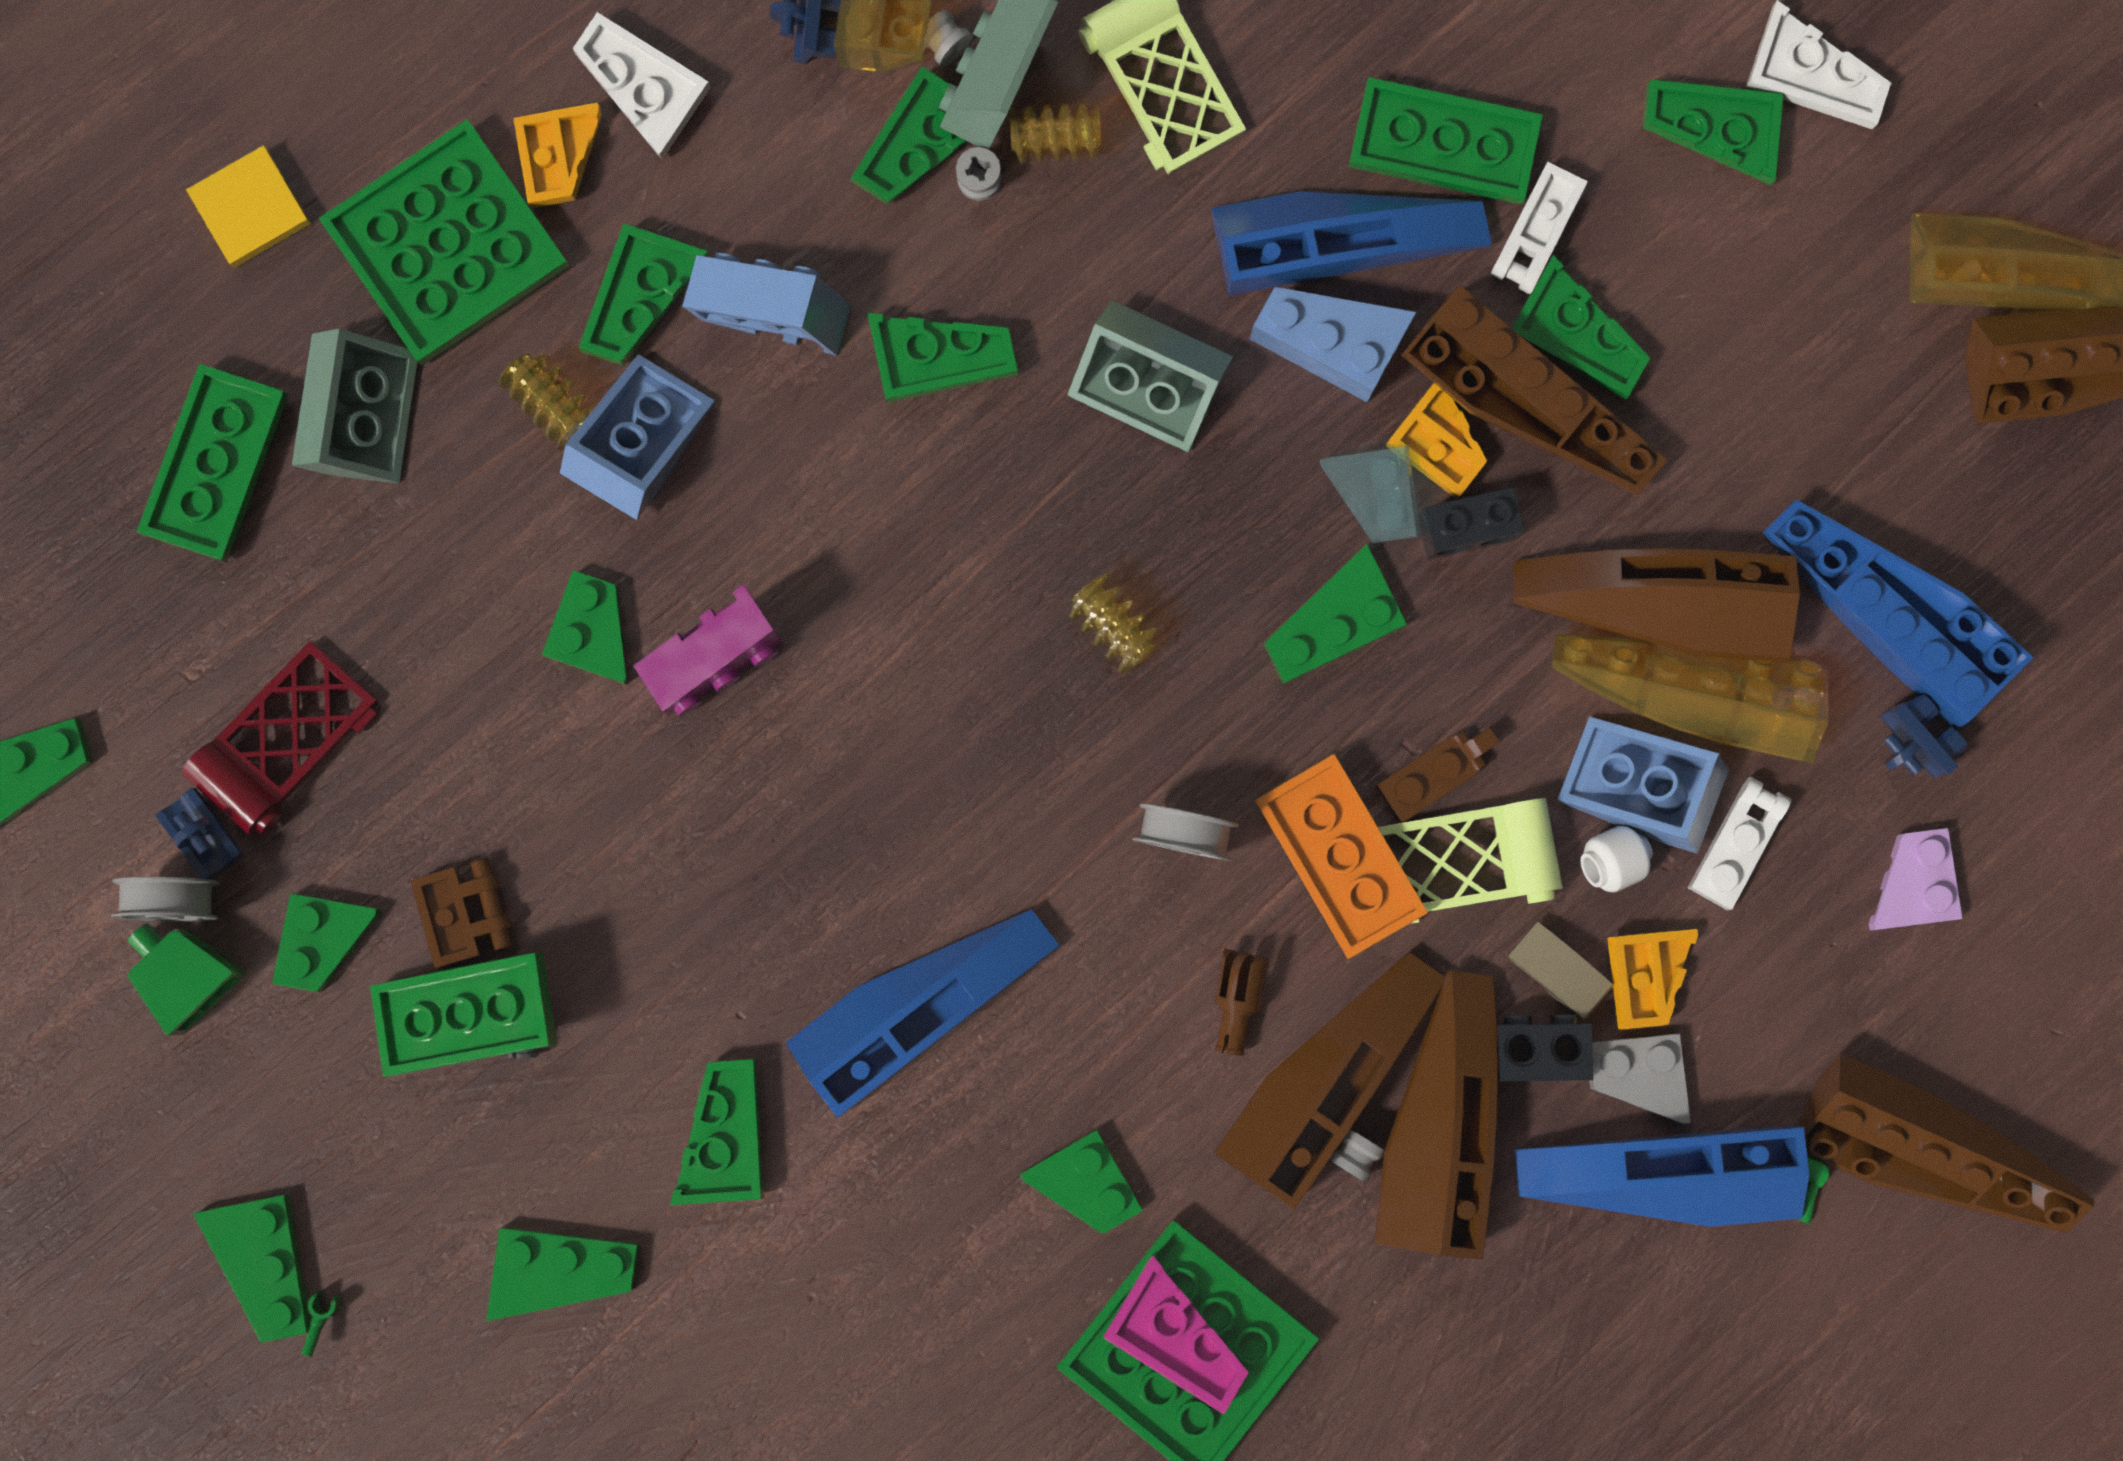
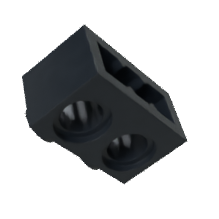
(1470, 523)
(1542, 1061)

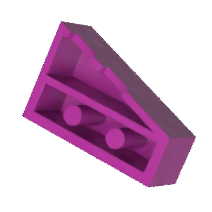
(709, 654)

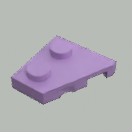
(1919, 882)

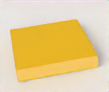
(248, 206)

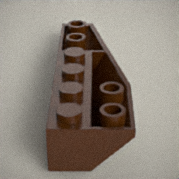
(2044, 363)
(1524, 393)
(1672, 597)
(1326, 1083)
(1445, 1130)
(1930, 1148)

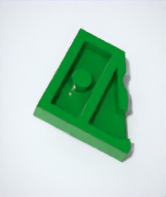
(317, 939)

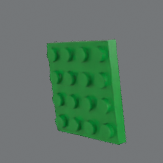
(443, 242)
(1246, 1320)

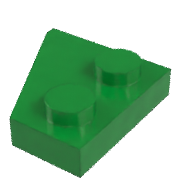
(589, 629)
(1085, 1183)

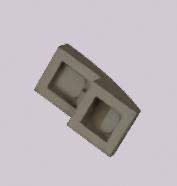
(1561, 971)

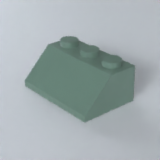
(994, 69)
(1149, 375)
(354, 407)

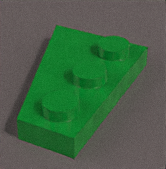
(1718, 122)
(908, 142)
(636, 292)
(1577, 334)
(936, 357)
(1336, 620)
(40, 764)
(725, 1138)
(261, 1262)
(556, 1270)

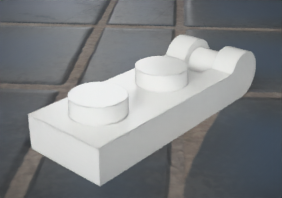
(1539, 226)
(1738, 845)

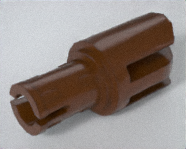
(1238, 997)

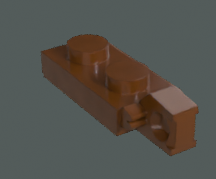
(1435, 773)

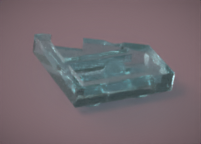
(1377, 491)

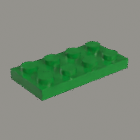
(1445, 140)
(212, 463)
(463, 1014)

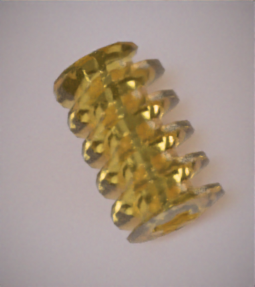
(1055, 132)
(545, 398)
(1113, 624)

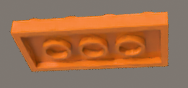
(1341, 856)

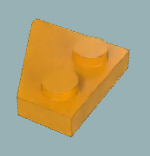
(556, 151)
(1440, 442)
(1647, 975)

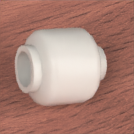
(1616, 859)

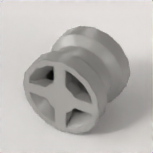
(946, 38)
(979, 184)
(1356, 1155)

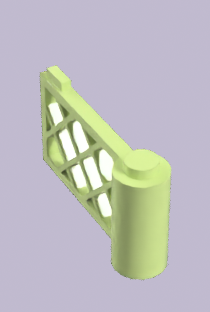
(1123, 30)
(1524, 849)

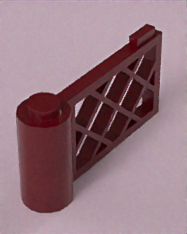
(243, 788)

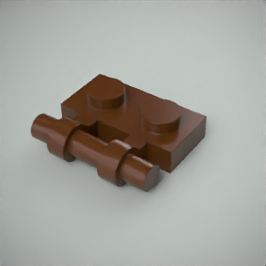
(447, 916)

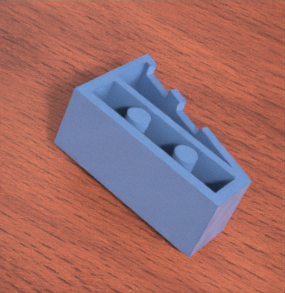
(767, 300)
(1332, 336)

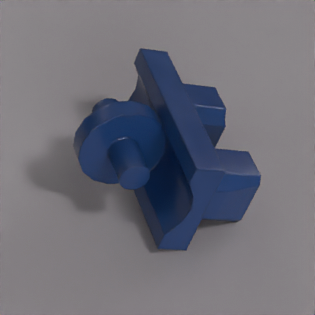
(809, 36)
(1914, 744)
(199, 834)

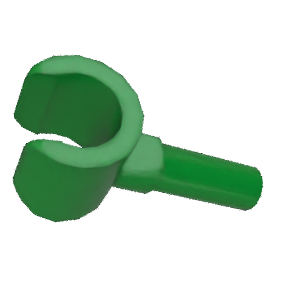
(1817, 1178)
(318, 1320)

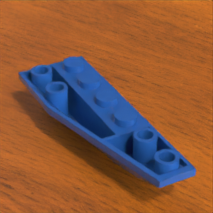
(1335, 234)
(1902, 614)
(911, 1008)
(1678, 1178)

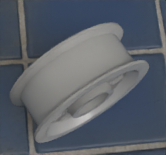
(1185, 832)
(165, 899)

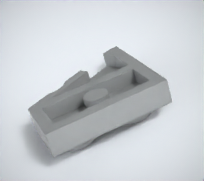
(1643, 1073)

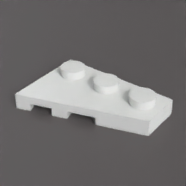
(1815, 73)
(642, 81)

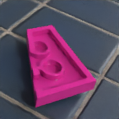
(1174, 1340)

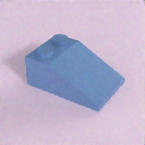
(635, 436)
(1645, 783)

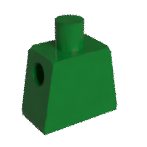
(179, 976)

